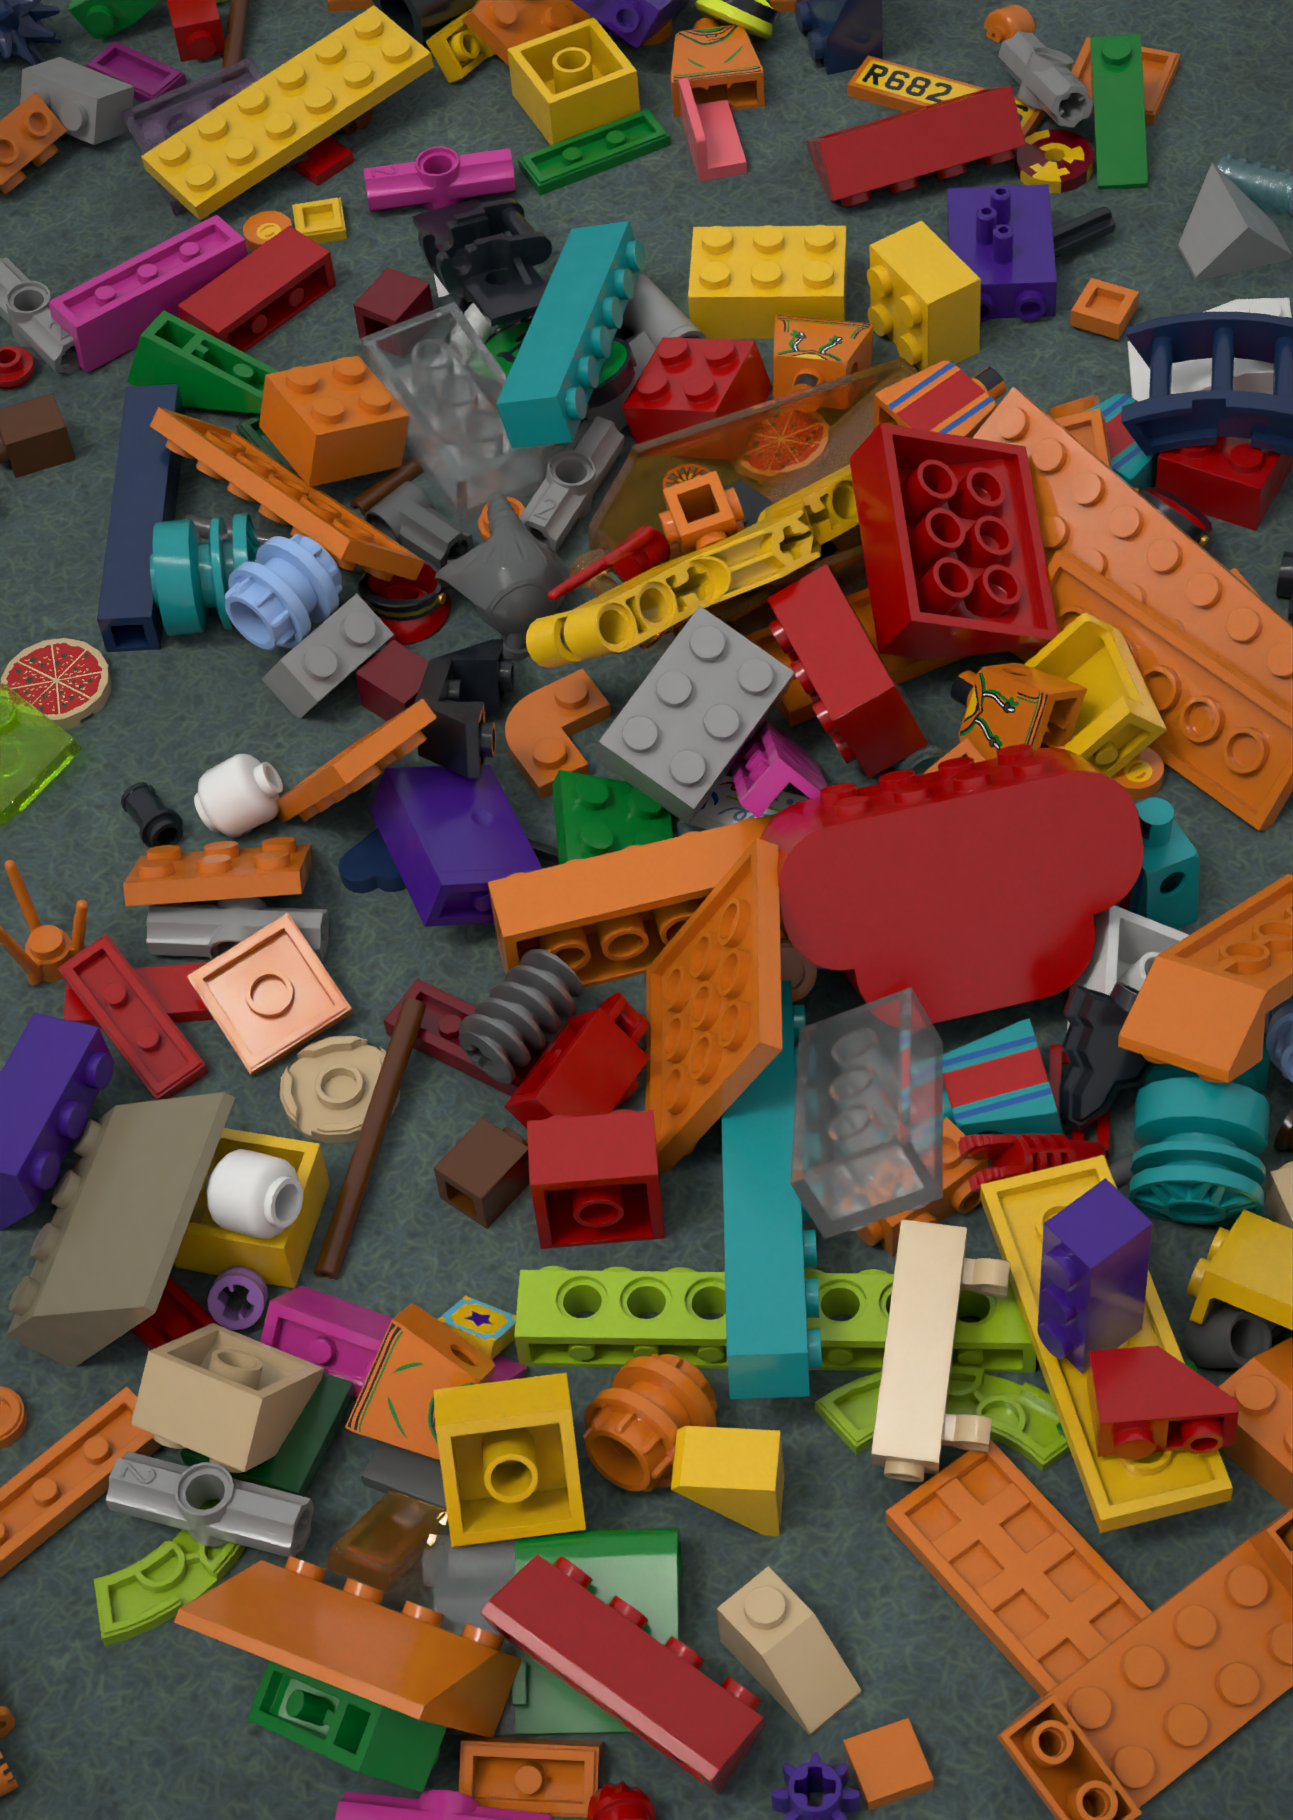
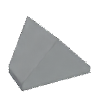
(1228, 231)

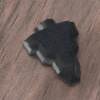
(1096, 1062)

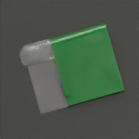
(633, 1564)

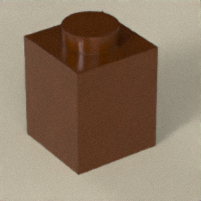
(34, 436)
(484, 1172)

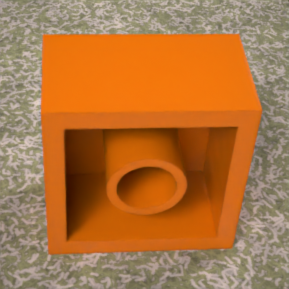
(333, 420)

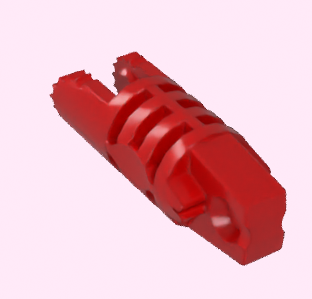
(1022, 1154)

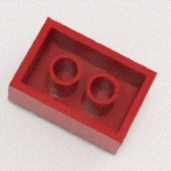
(845, 672)

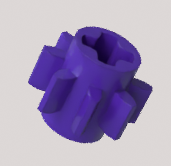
(815, 1777)

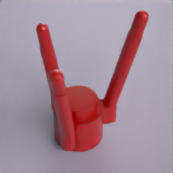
(635, 555)

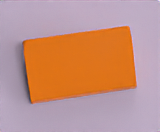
(531, 1773)

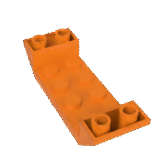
(1212, 989)
(1165, 1687)

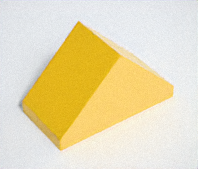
(732, 1473)

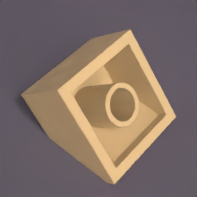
(223, 1396)

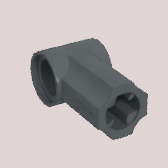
(414, 523)
(1228, 1337)

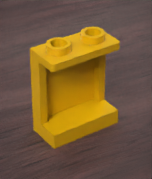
(1117, 710)
(1248, 1270)

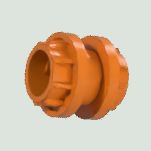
(638, 1419)

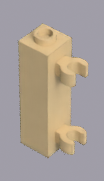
(920, 1349)

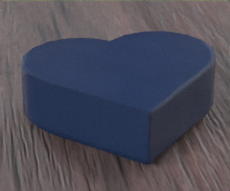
(370, 867)

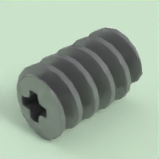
(519, 1014)

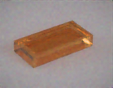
(387, 1540)

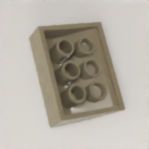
(116, 1225)

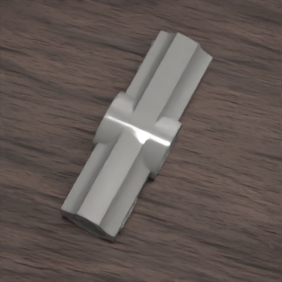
(1046, 79)
(28, 313)
(572, 481)
(219, 927)
(245, 1515)

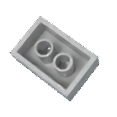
(694, 715)

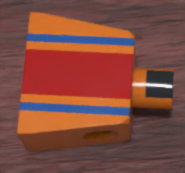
(940, 400)

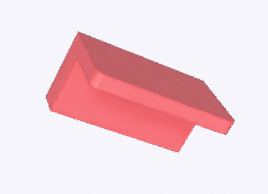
(710, 136)

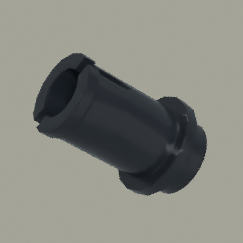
(156, 822)

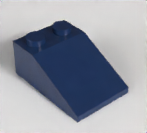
(841, 31)

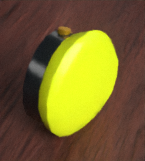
(752, 15)

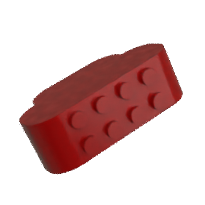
(958, 877)

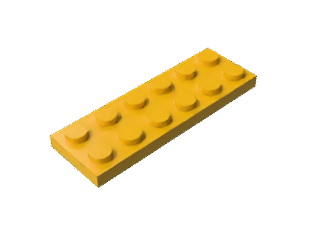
(287, 112)
(1117, 1488)

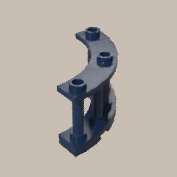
(1199, 417)

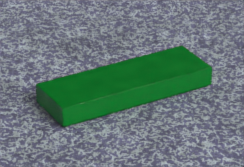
(594, 151)

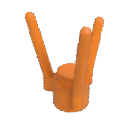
(47, 944)

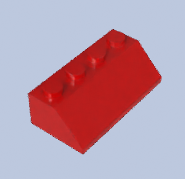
(917, 143)
(625, 1670)

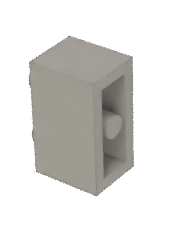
(80, 98)
(327, 656)

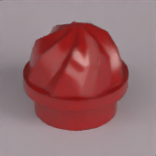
(620, 1803)

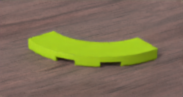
(1020, 1414)
(160, 1584)

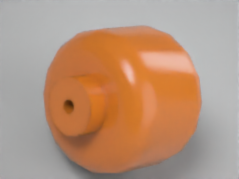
(1006, 21)

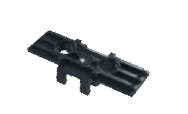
(478, 262)

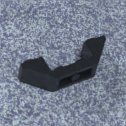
(459, 693)

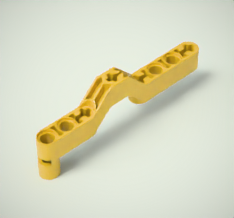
(778, 544)

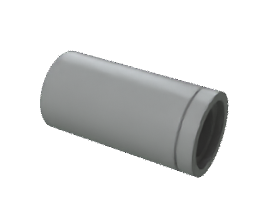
(656, 314)

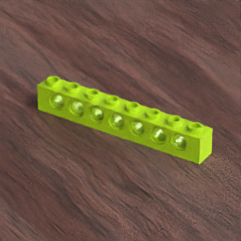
(612, 1336)

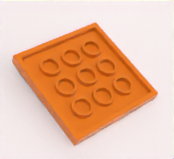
(714, 1004)

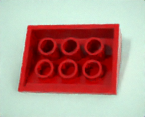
(951, 545)

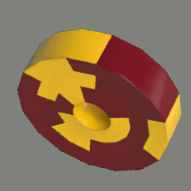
(1070, 150)

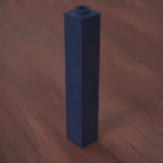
(142, 495)

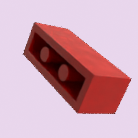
(262, 290)

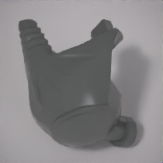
(507, 577)

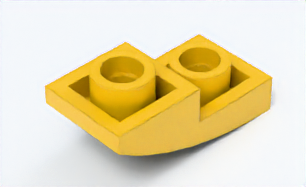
(458, 49)

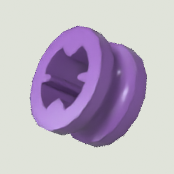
(256, 1296)

